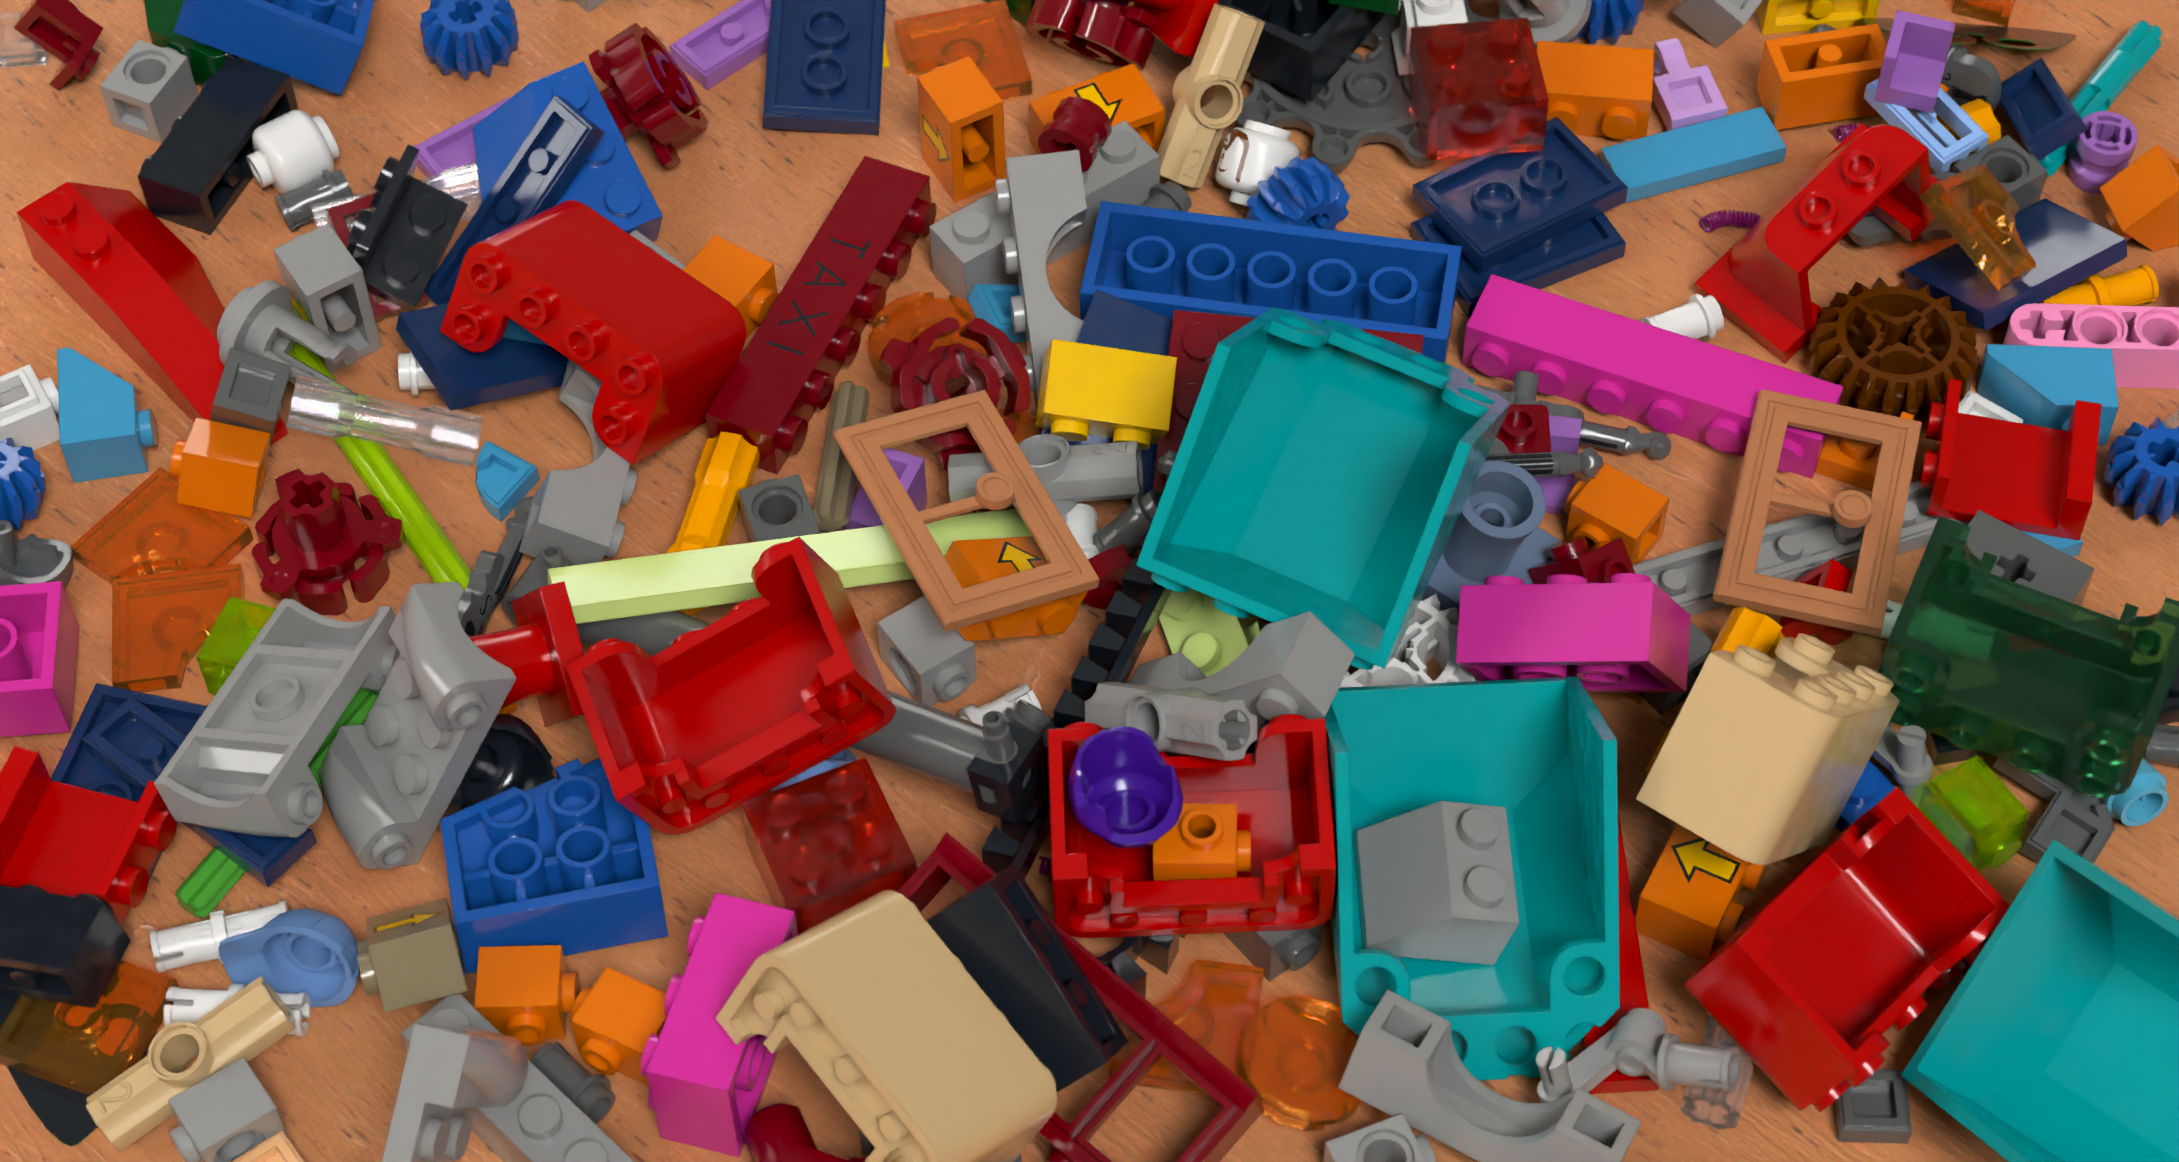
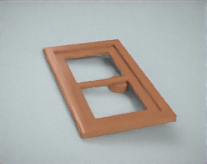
(1010, 483)
(1881, 515)

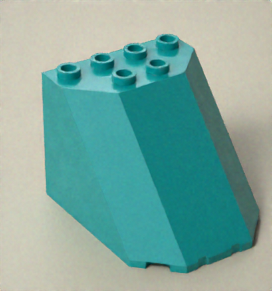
(1321, 479)
(1555, 770)
(2065, 1025)

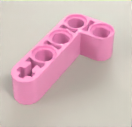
(2140, 337)

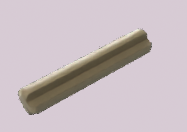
(836, 476)

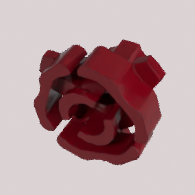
(1096, 29)
(648, 92)
(923, 377)
(319, 538)

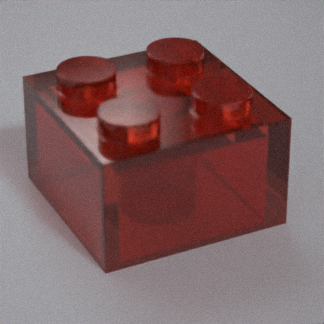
(1477, 88)
(827, 843)

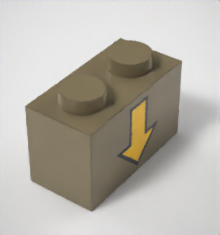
(411, 956)

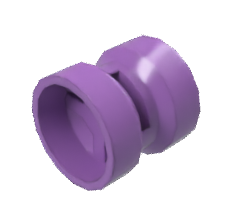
(2101, 150)

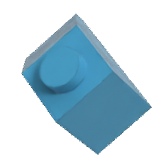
(2047, 381)
(100, 421)

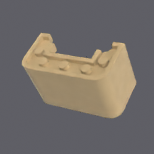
(1769, 748)
(897, 1036)

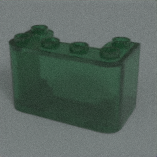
(2028, 670)

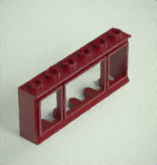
(1159, 1034)

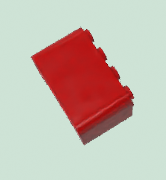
(611, 309)
(737, 700)
(1278, 796)
(1849, 952)

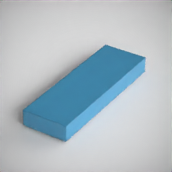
(1695, 153)

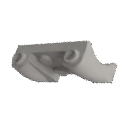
(254, 741)
(408, 758)
(441, 1079)

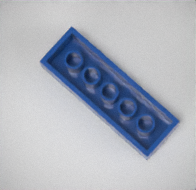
(1249, 266)

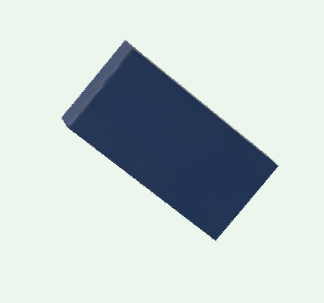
(2040, 110)

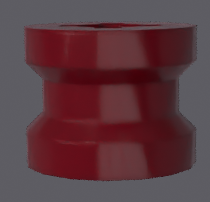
(1076, 126)

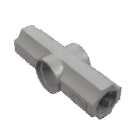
(1065, 471)
(1176, 719)

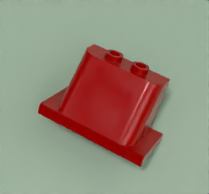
(1765, 274)

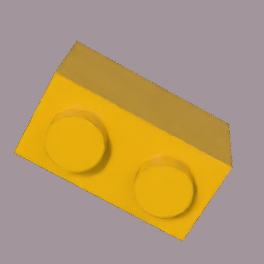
(1105, 393)

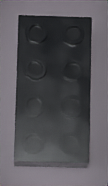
(1304, 40)

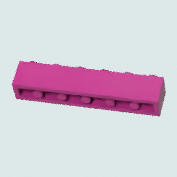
(1636, 370)

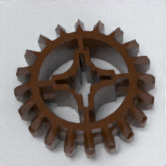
(1893, 342)

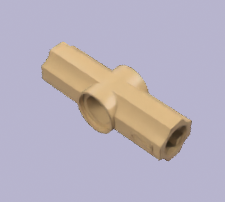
(1218, 61)
(233, 1030)

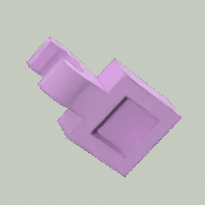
(1681, 92)

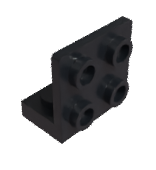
(404, 234)

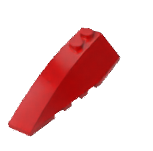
(135, 286)

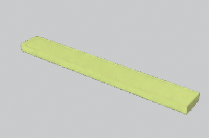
(724, 572)

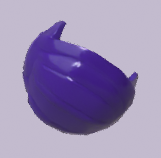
(1124, 788)

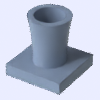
(1493, 533)

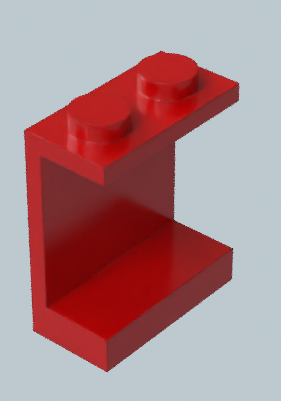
(2010, 469)
(78, 837)

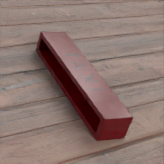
(823, 311)

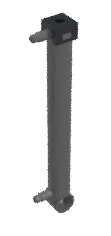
(993, 761)

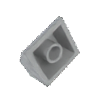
(1438, 883)

